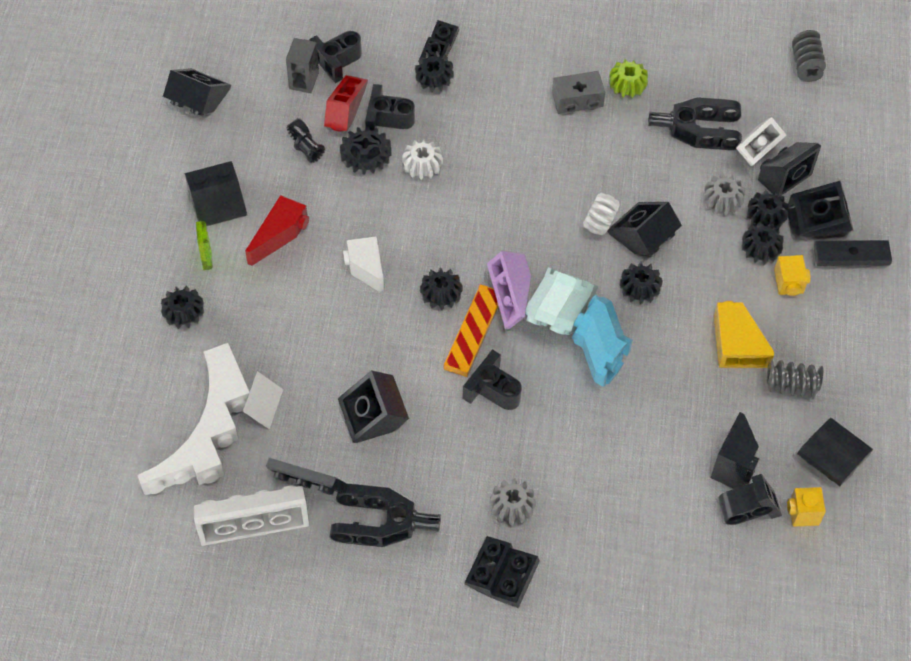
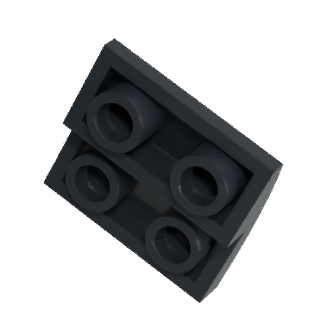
(835, 451)
(502, 571)

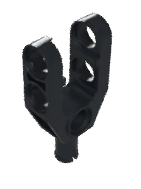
(684, 128)
(389, 533)

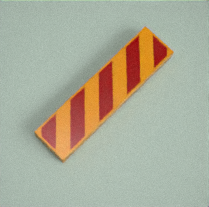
(472, 332)

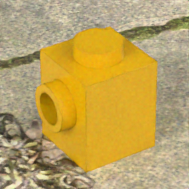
(791, 275)
(806, 506)

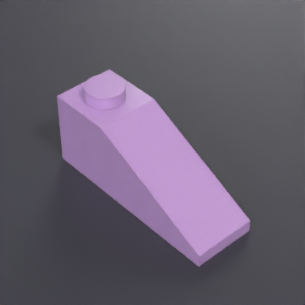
(511, 285)

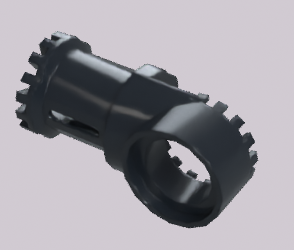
(304, 140)

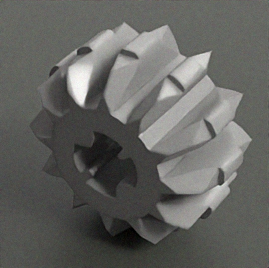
(724, 194)
(510, 510)

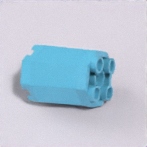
(602, 340)

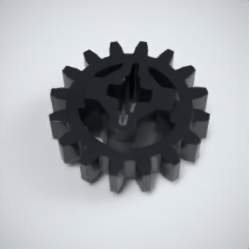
(365, 150)

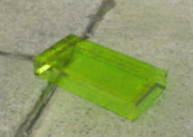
(204, 245)

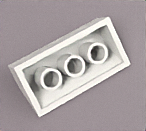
(251, 515)

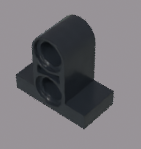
(338, 53)
(389, 111)
(496, 389)
(749, 502)

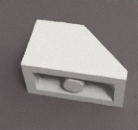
(760, 141)
(365, 261)

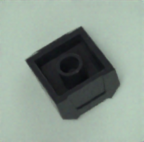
(819, 211)

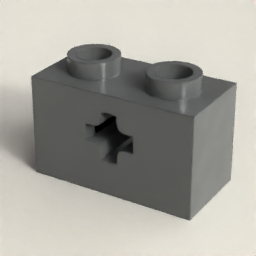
(302, 65)
(578, 92)

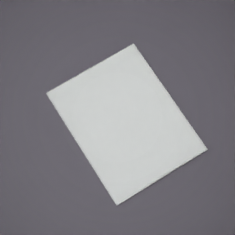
(263, 400)

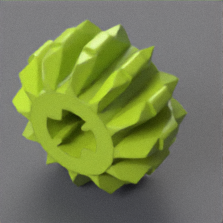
(628, 78)

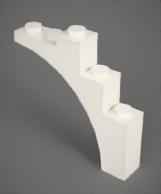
(215, 430)

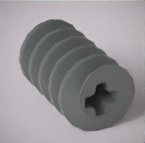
(808, 55)
(794, 379)

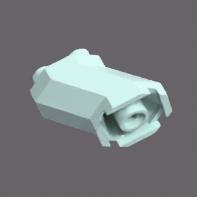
(559, 301)

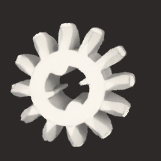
(422, 159)
(601, 213)

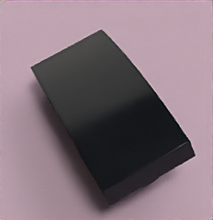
(441, 39)

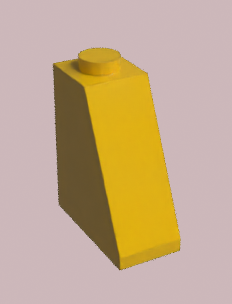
(739, 338)

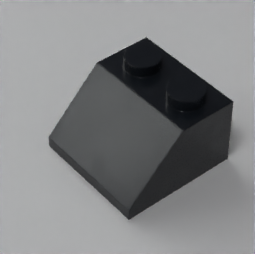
(195, 90)
(789, 167)
(216, 193)
(646, 227)
(373, 407)
(737, 455)

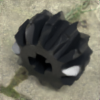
(434, 71)
(767, 209)
(762, 243)
(640, 283)
(441, 288)
(182, 307)

